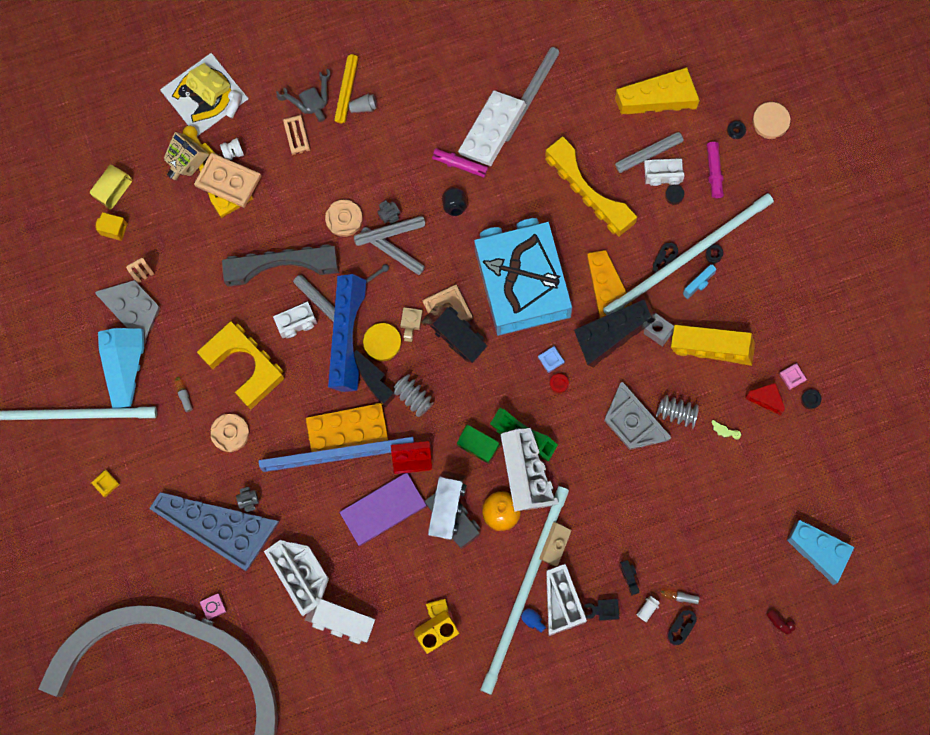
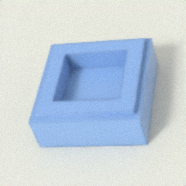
(551, 359)

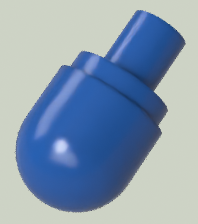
(532, 620)

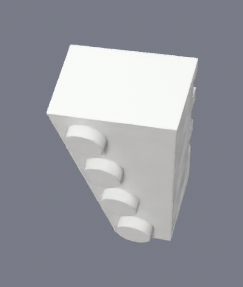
(526, 471)

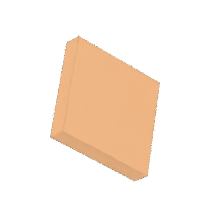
(449, 298)

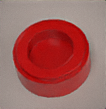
(559, 383)

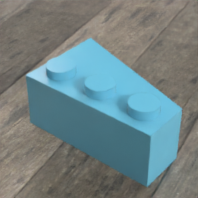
(821, 549)

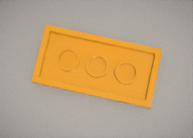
(347, 428)

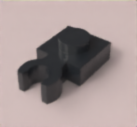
(628, 571)
(606, 610)

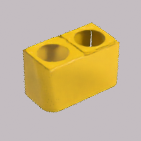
(435, 622)

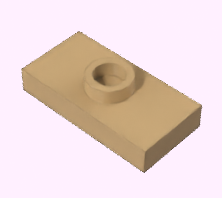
(555, 544)

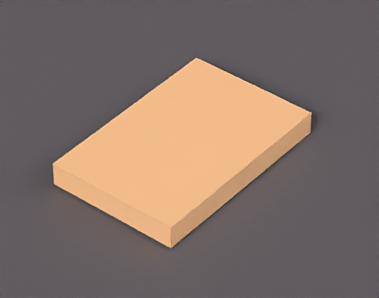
(227, 180)

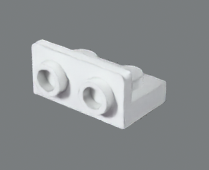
(663, 171)
(295, 320)

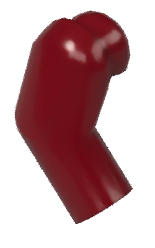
(786, 628)

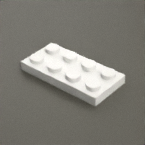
(492, 128)

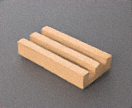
(300, 149)
(141, 273)

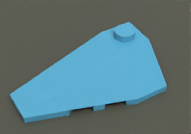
(120, 358)

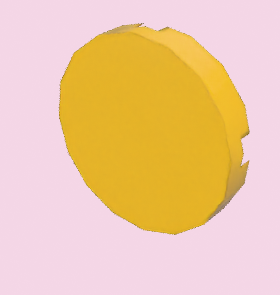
(382, 342)

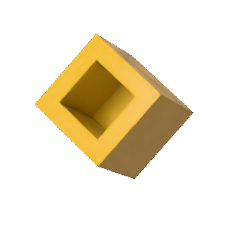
(111, 226)

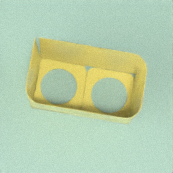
(110, 186)

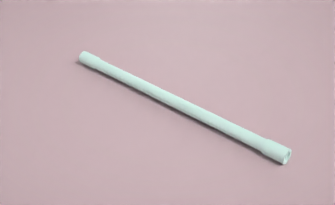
(757, 206)
(140, 412)
(492, 676)

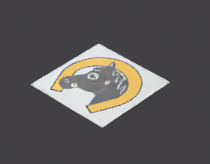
(191, 106)

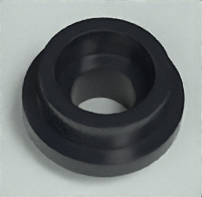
(736, 125)

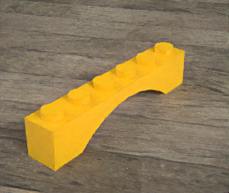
(615, 214)

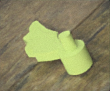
(723, 430)

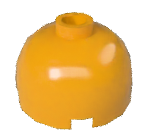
(499, 511)

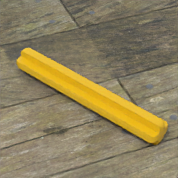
(346, 89)

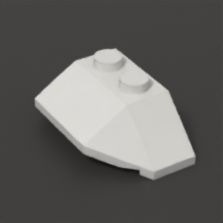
(299, 573)

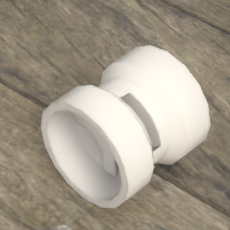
(227, 149)

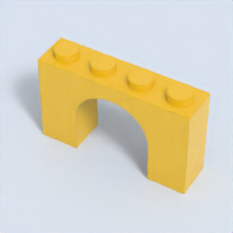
(232, 340)

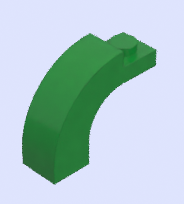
(505, 422)

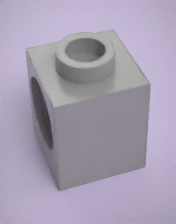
(662, 336)

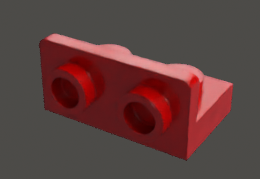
(411, 457)

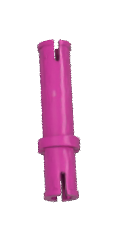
(458, 162)
(715, 170)

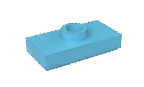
(700, 282)

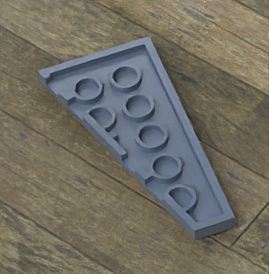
(224, 530)

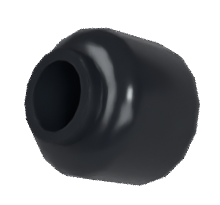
(454, 201)

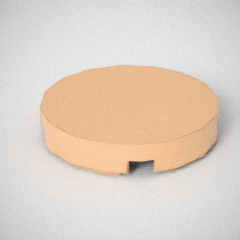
(771, 120)
(344, 218)
(229, 432)

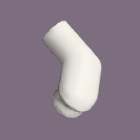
(235, 98)

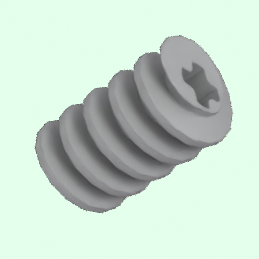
(412, 396)
(678, 411)

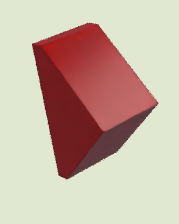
(768, 398)

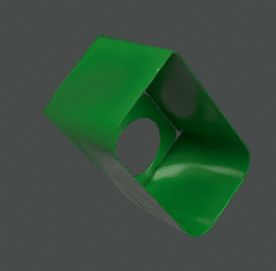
(478, 444)

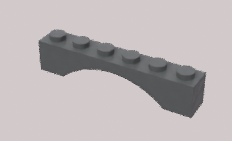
(241, 270)

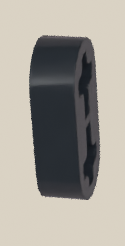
(661, 256)
(685, 630)

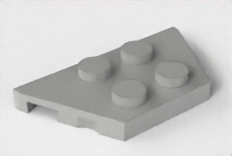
(131, 306)
(633, 421)

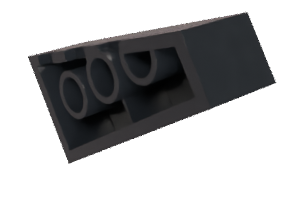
(612, 331)

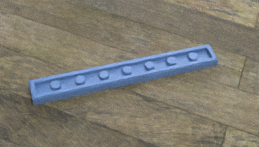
(330, 455)

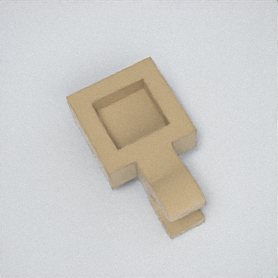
(411, 321)

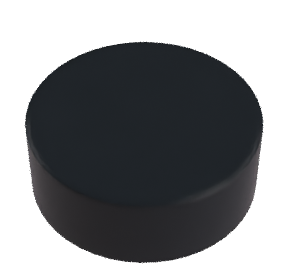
(674, 194)
(811, 399)

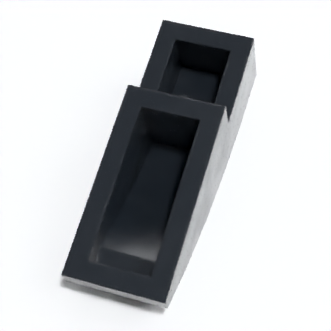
(374, 379)

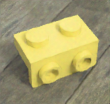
(206, 83)

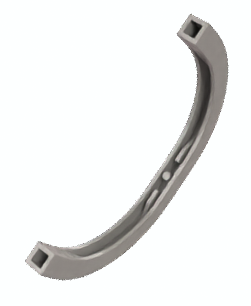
(86, 636)

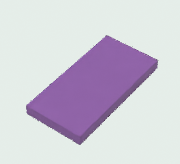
(383, 509)

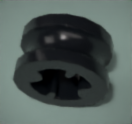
(720, 254)

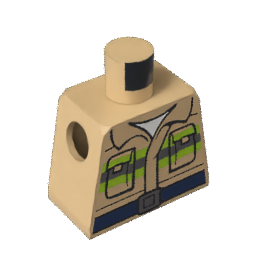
(183, 156)

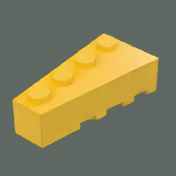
(659, 93)
(713, 344)

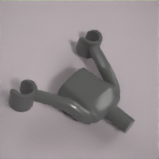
(310, 98)

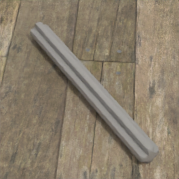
(536, 83)

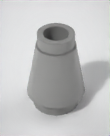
(363, 104)

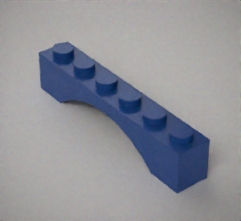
(343, 368)

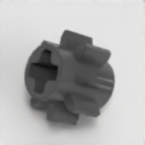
(388, 212)
(247, 499)

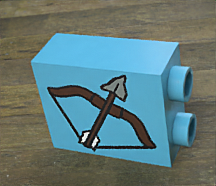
(522, 276)

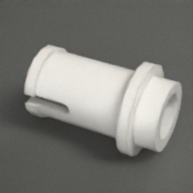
(648, 608)

